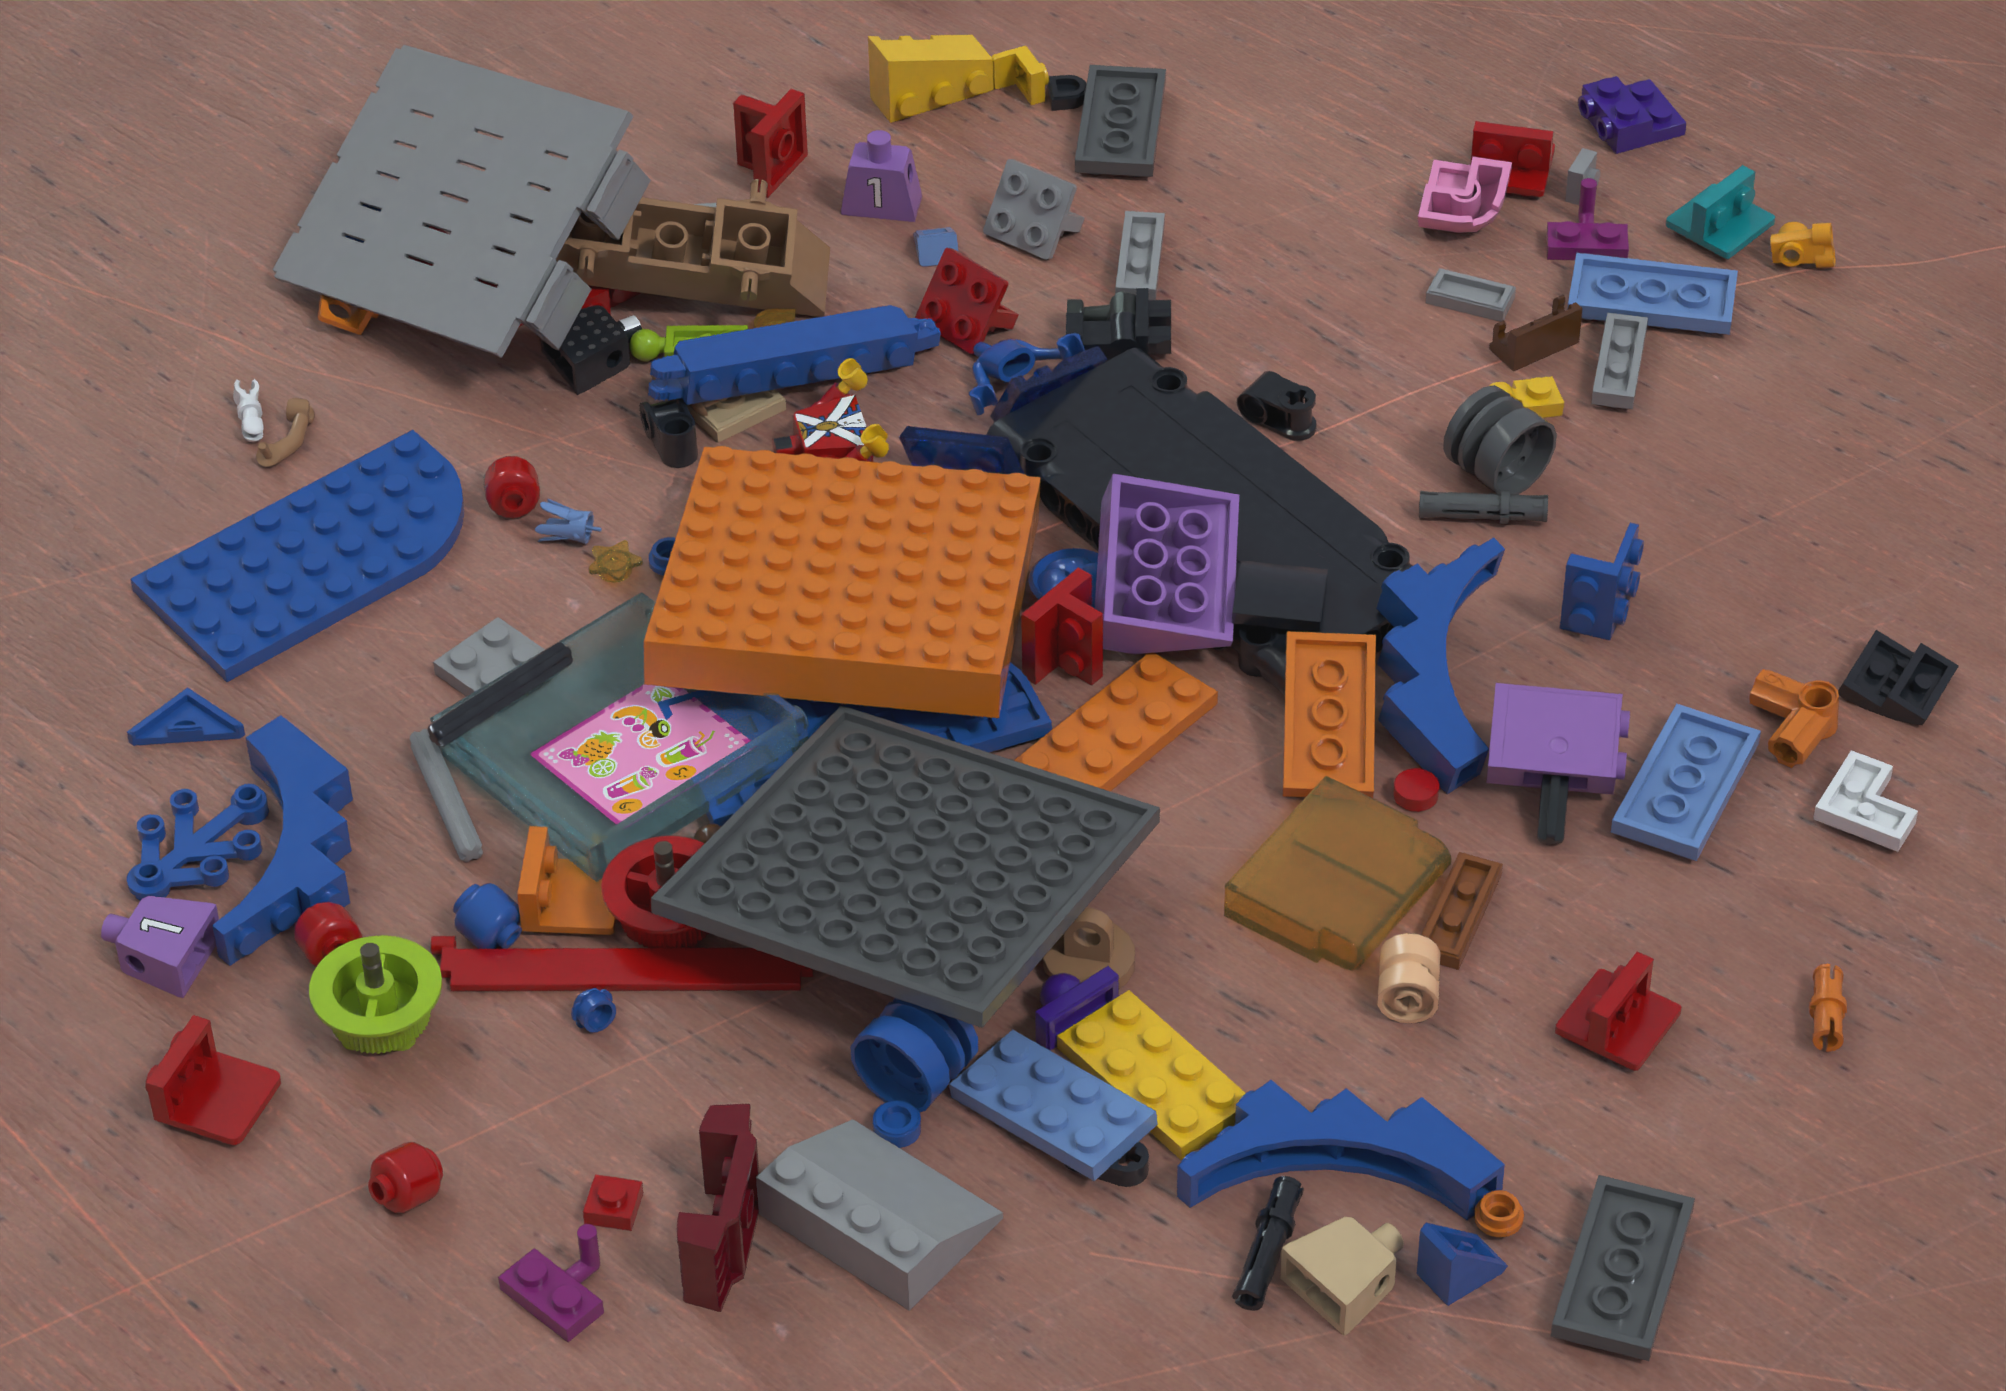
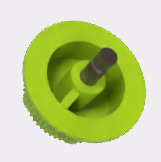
(376, 992)

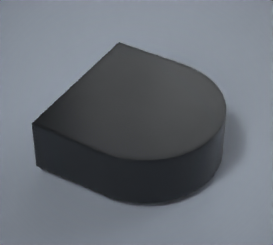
(1066, 92)

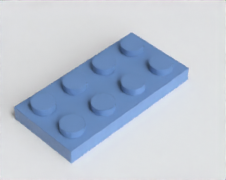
(1664, 292)
(1685, 782)
(1053, 1104)

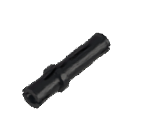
(1273, 1227)

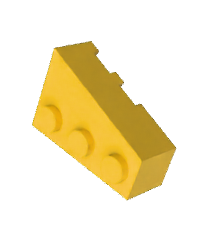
(926, 73)

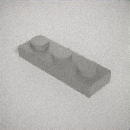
(1140, 252)
(1619, 361)

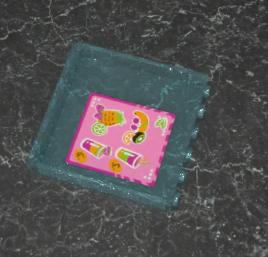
(601, 758)

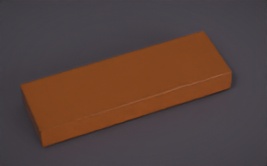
(1461, 906)

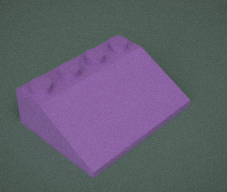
(1166, 566)

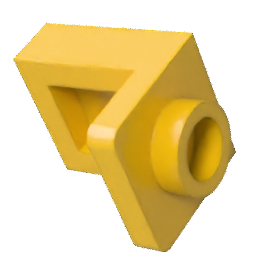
(1021, 68)

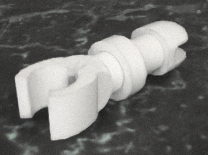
(249, 411)

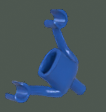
(1012, 359)

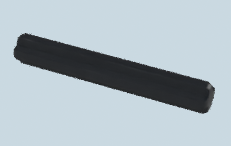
(500, 694)

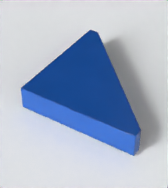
(186, 719)

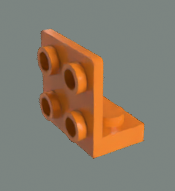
(557, 893)

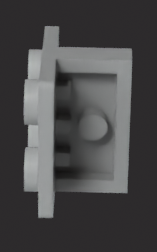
(1032, 209)

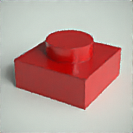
(613, 1202)

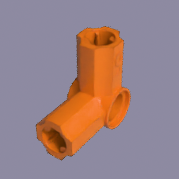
(1808, 710)

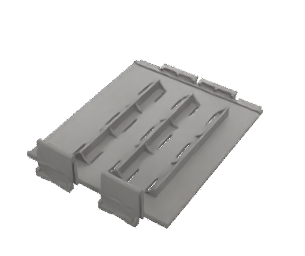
(448, 294)

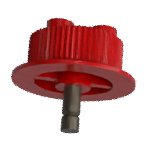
(632, 881)

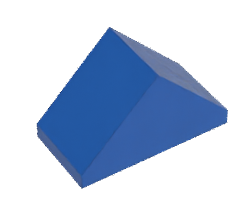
(1455, 1262)

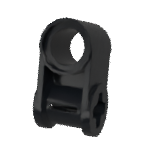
(1279, 406)
(671, 431)

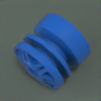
(912, 1053)

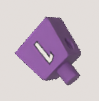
(881, 181)
(164, 941)

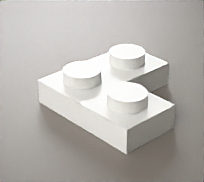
(1857, 808)

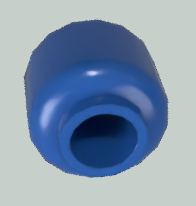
(487, 917)

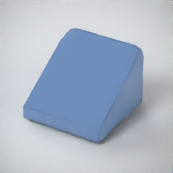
(932, 243)

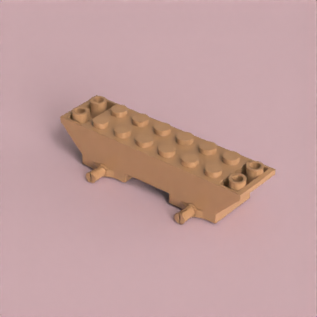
(719, 254)

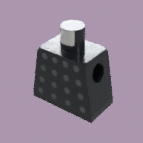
(593, 348)

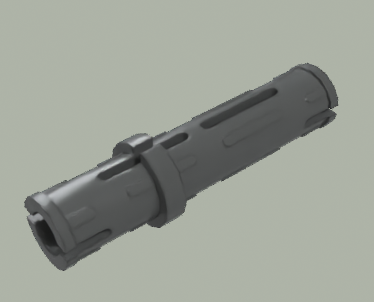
(1484, 506)

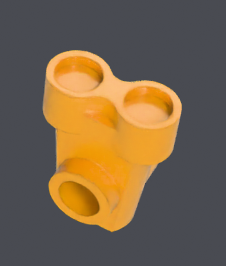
(1800, 245)

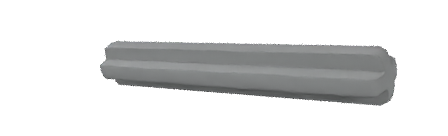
(446, 796)

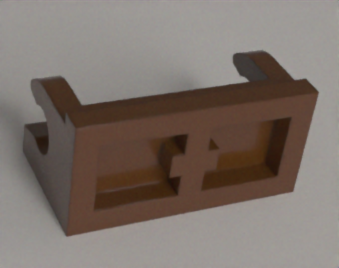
(1538, 338)

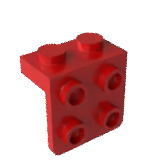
(208, 1089)

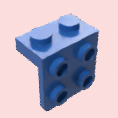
(1599, 589)

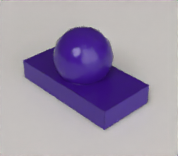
(1069, 1000)

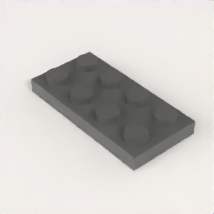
(1120, 121)
(1623, 1268)

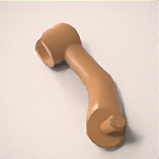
(300, 414)

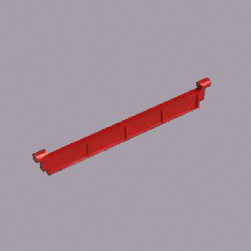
(615, 969)

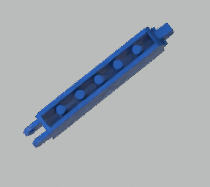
(789, 354)

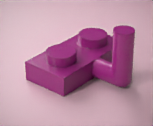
(1586, 237)
(556, 1294)

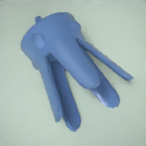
(575, 526)

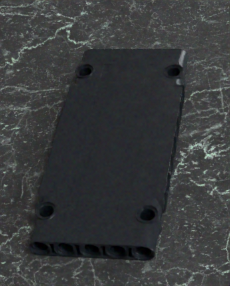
(1151, 426)

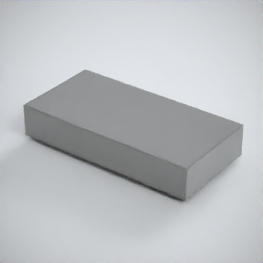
(1470, 295)

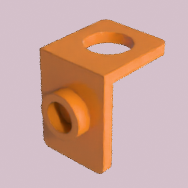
(357, 318)

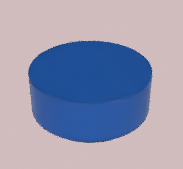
(897, 1123)

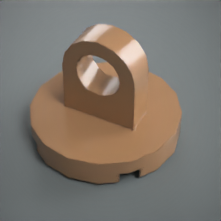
(1090, 946)

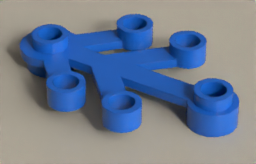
(157, 876)

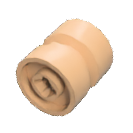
(1409, 978)

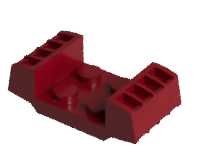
(718, 1245)

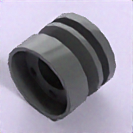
(1499, 441)

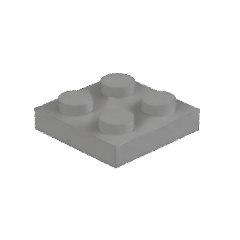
(485, 656)

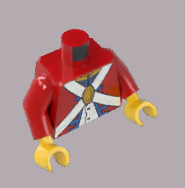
(836, 424)

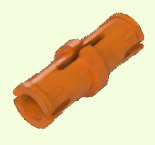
(1828, 1007)

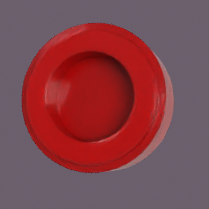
(1416, 789)

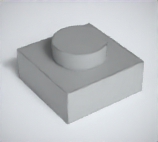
(1582, 168)

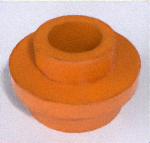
(1504, 1206)

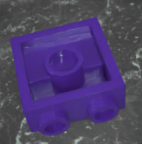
(1629, 114)

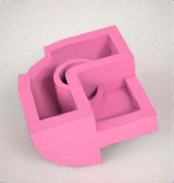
(1464, 195)

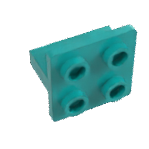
(1723, 215)

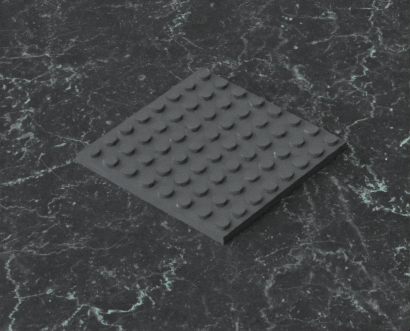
(908, 864)

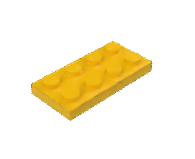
(1156, 1066)

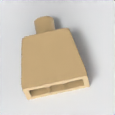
(1342, 1269)

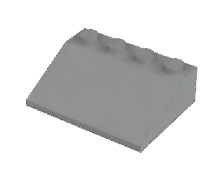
(873, 1210)

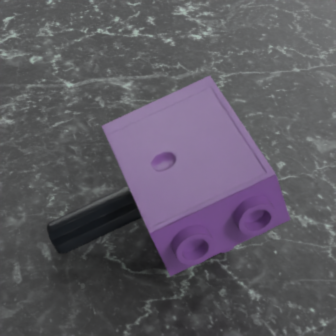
(1556, 744)

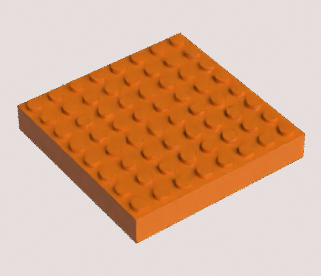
(845, 582)

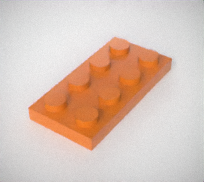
(1329, 711)

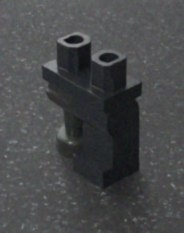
(1122, 324)

